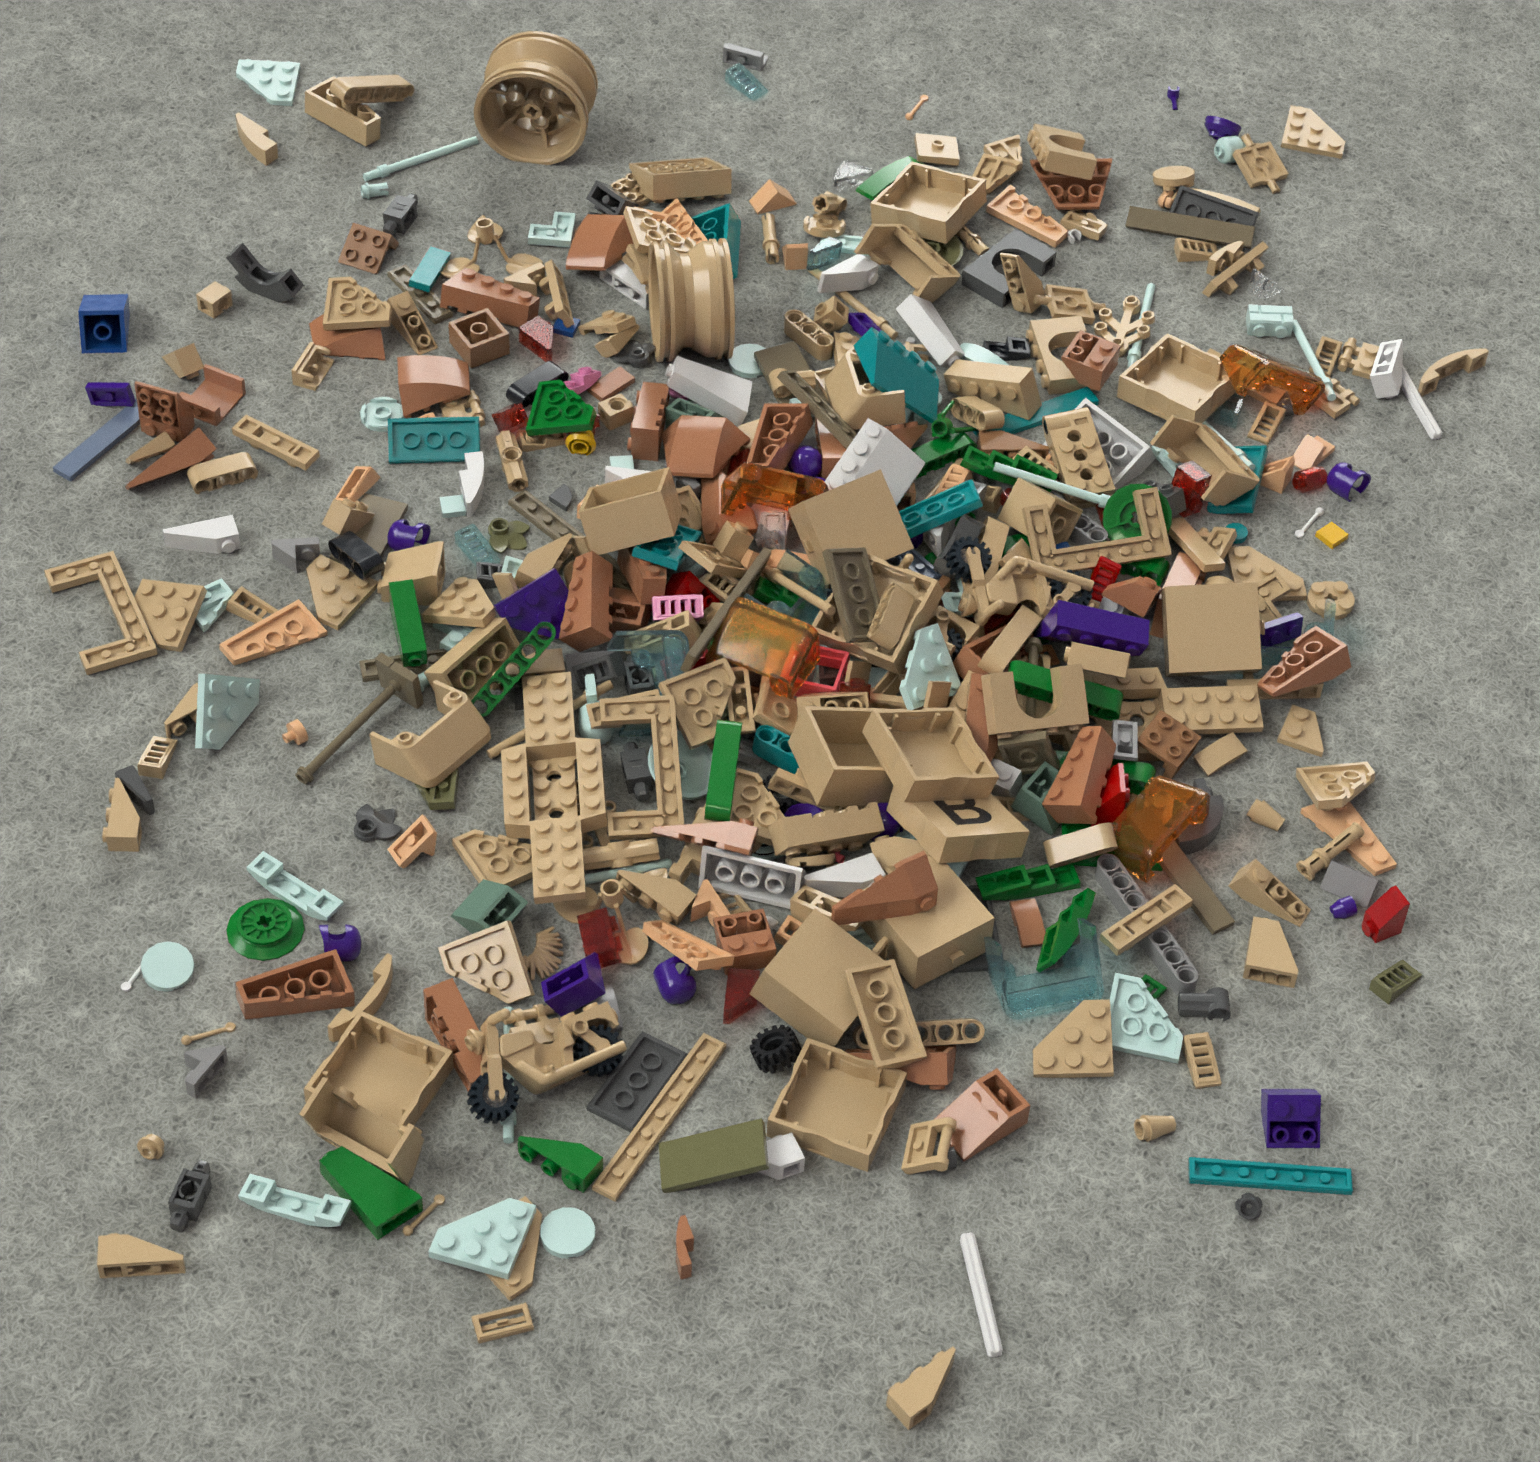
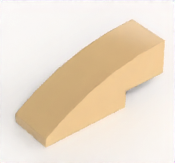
(256, 140)

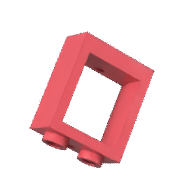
(830, 658)

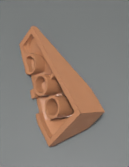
(711, 510)
(898, 894)

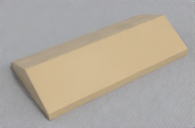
(885, 1014)

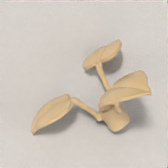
(485, 232)
(633, 940)

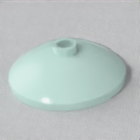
(694, 768)

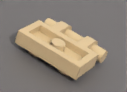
(1366, 357)
(1341, 404)
(457, 408)
(1219, 539)
(542, 1028)

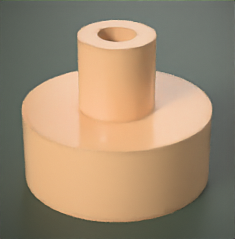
(295, 732)

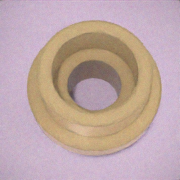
(151, 1146)

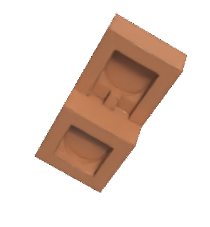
(1028, 922)
(684, 1244)

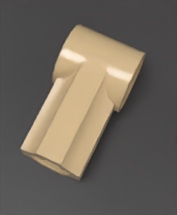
(829, 203)
(780, 390)

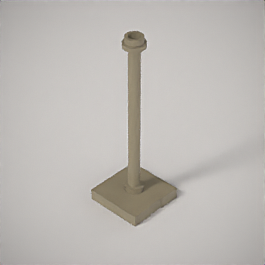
(396, 681)
(1029, 750)

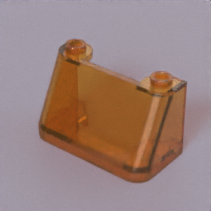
(1255, 369)
(767, 488)
(767, 644)
(1156, 822)

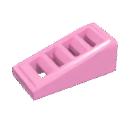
(677, 600)

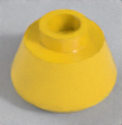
(581, 442)

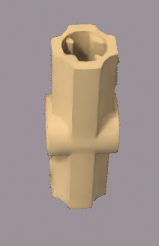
(511, 461)
(621, 854)

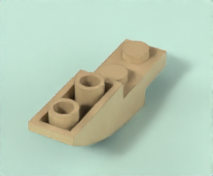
(690, 856)

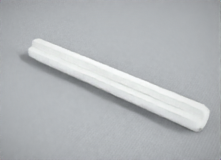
(1420, 406)
(981, 1295)

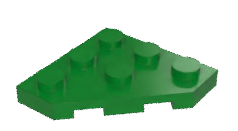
(558, 411)

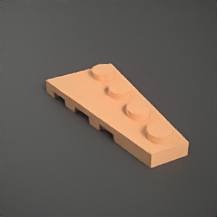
(1019, 213)
(683, 222)
(275, 633)
(1366, 849)
(687, 947)

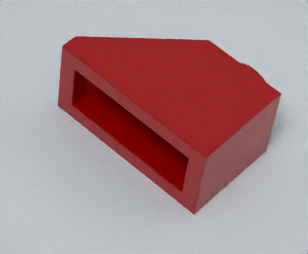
(1386, 915)

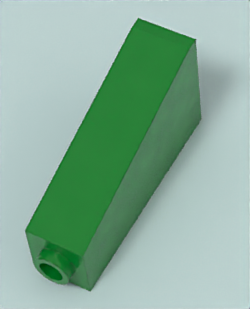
(407, 623)
(375, 1196)

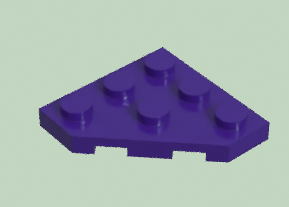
(536, 603)

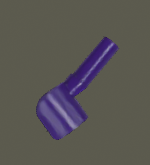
(1173, 95)

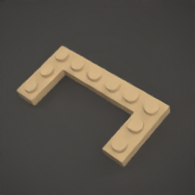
(1151, 545)
(137, 638)
(662, 716)

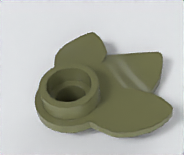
(509, 536)

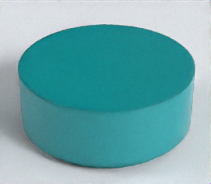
(1241, 531)

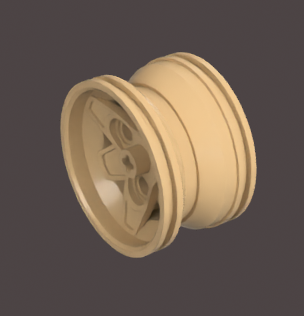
(539, 80)
(691, 299)

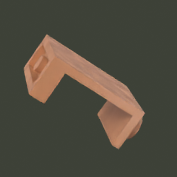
(215, 395)

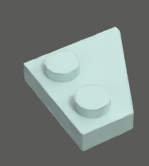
(213, 604)

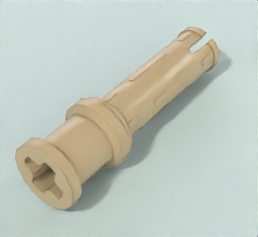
(1322, 856)

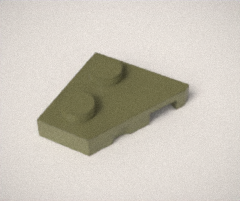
(443, 795)

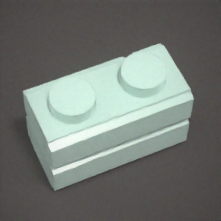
(1269, 320)

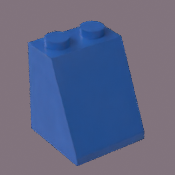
(104, 323)

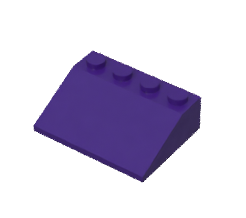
(1094, 627)

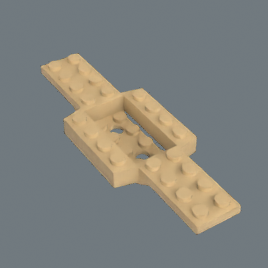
(1198, 708)
(551, 750)

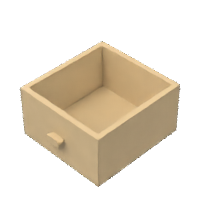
(630, 511)
(851, 517)
(1211, 629)
(838, 757)
(937, 938)
(808, 979)

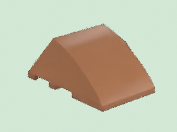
(1075, 192)
(598, 242)
(348, 342)
(431, 380)
(701, 445)

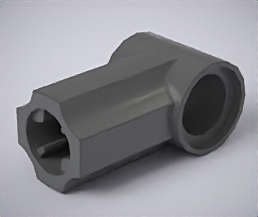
(1212, 1004)

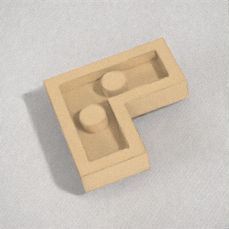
(1269, 591)

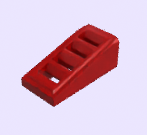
(1104, 578)

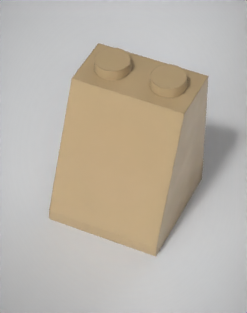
(1026, 494)
(422, 564)

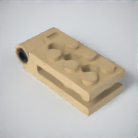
(1077, 454)

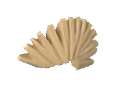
(544, 955)

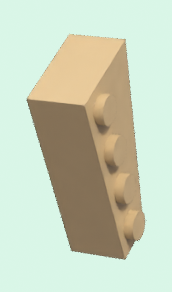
(1004, 386)

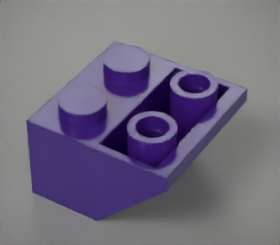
(574, 985)
(1291, 1118)

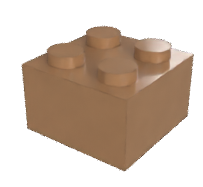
(479, 338)

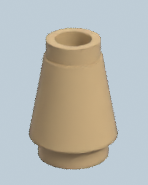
(1265, 815)
(1153, 1126)

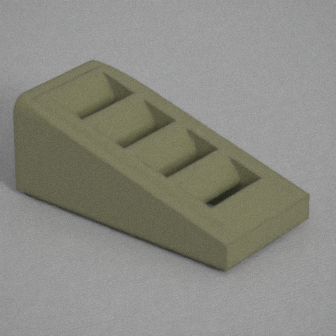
(1389, 994)

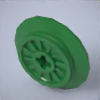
(1121, 510)
(265, 943)

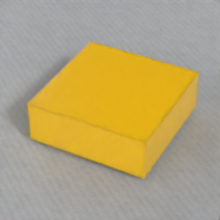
(1331, 535)

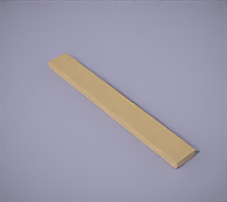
(659, 1117)

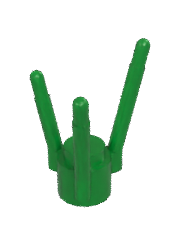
(944, 426)

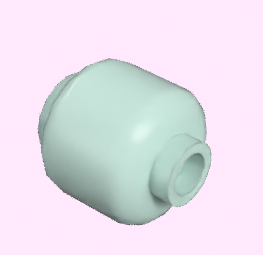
(1225, 148)

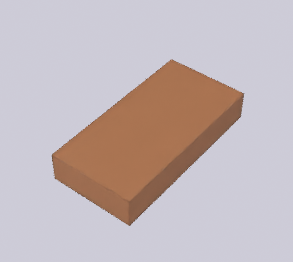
(611, 384)

